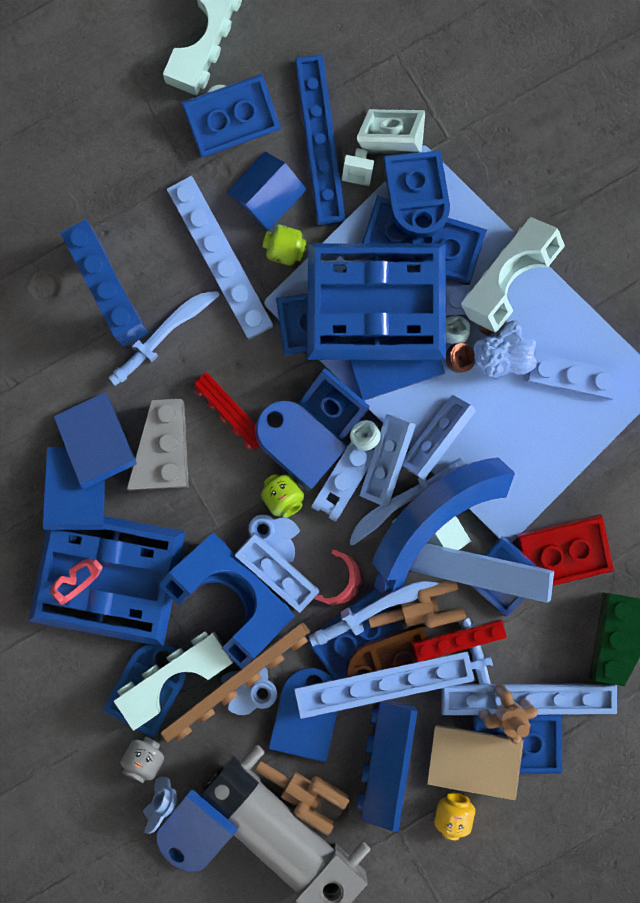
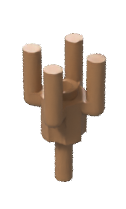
(423, 609)
(510, 715)
(306, 796)

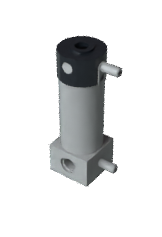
(281, 838)

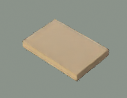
(475, 762)

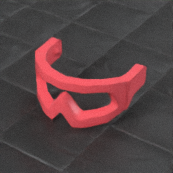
(94, 568)
(352, 588)

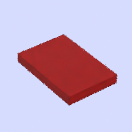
(569, 549)

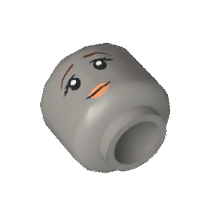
(142, 760)

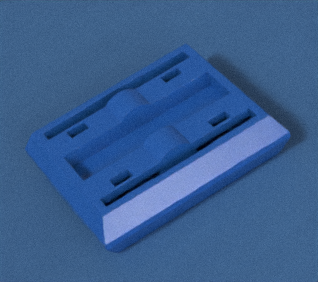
(376, 300)
(122, 587)

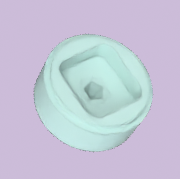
(457, 330)
(365, 435)

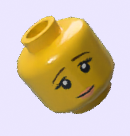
(454, 816)

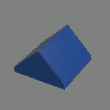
(267, 190)
(334, 404)

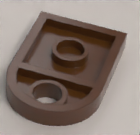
(386, 651)

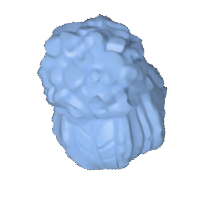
(505, 352)

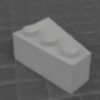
(162, 449)

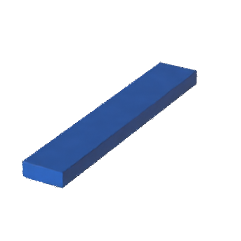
(320, 140)

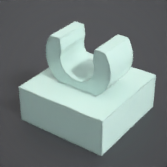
(358, 168)

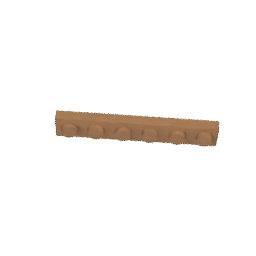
(227, 691)

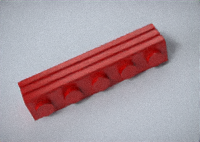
(228, 410)
(458, 640)

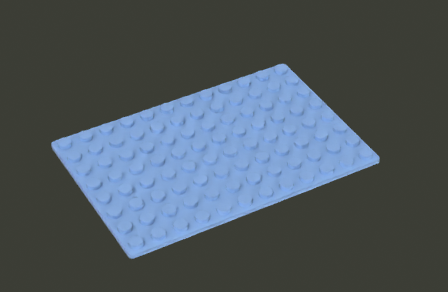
(531, 427)

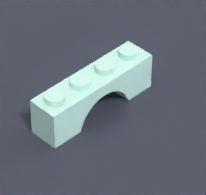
(189, 65)
(532, 247)
(142, 702)

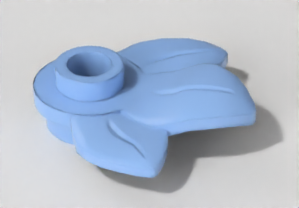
(279, 534)
(247, 697)
(162, 805)

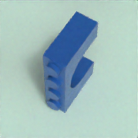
(103, 283)
(216, 563)

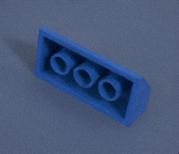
(388, 764)

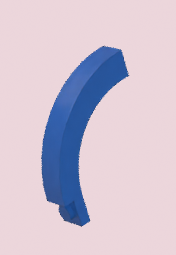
(431, 511)

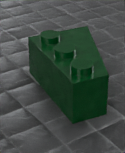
(616, 640)

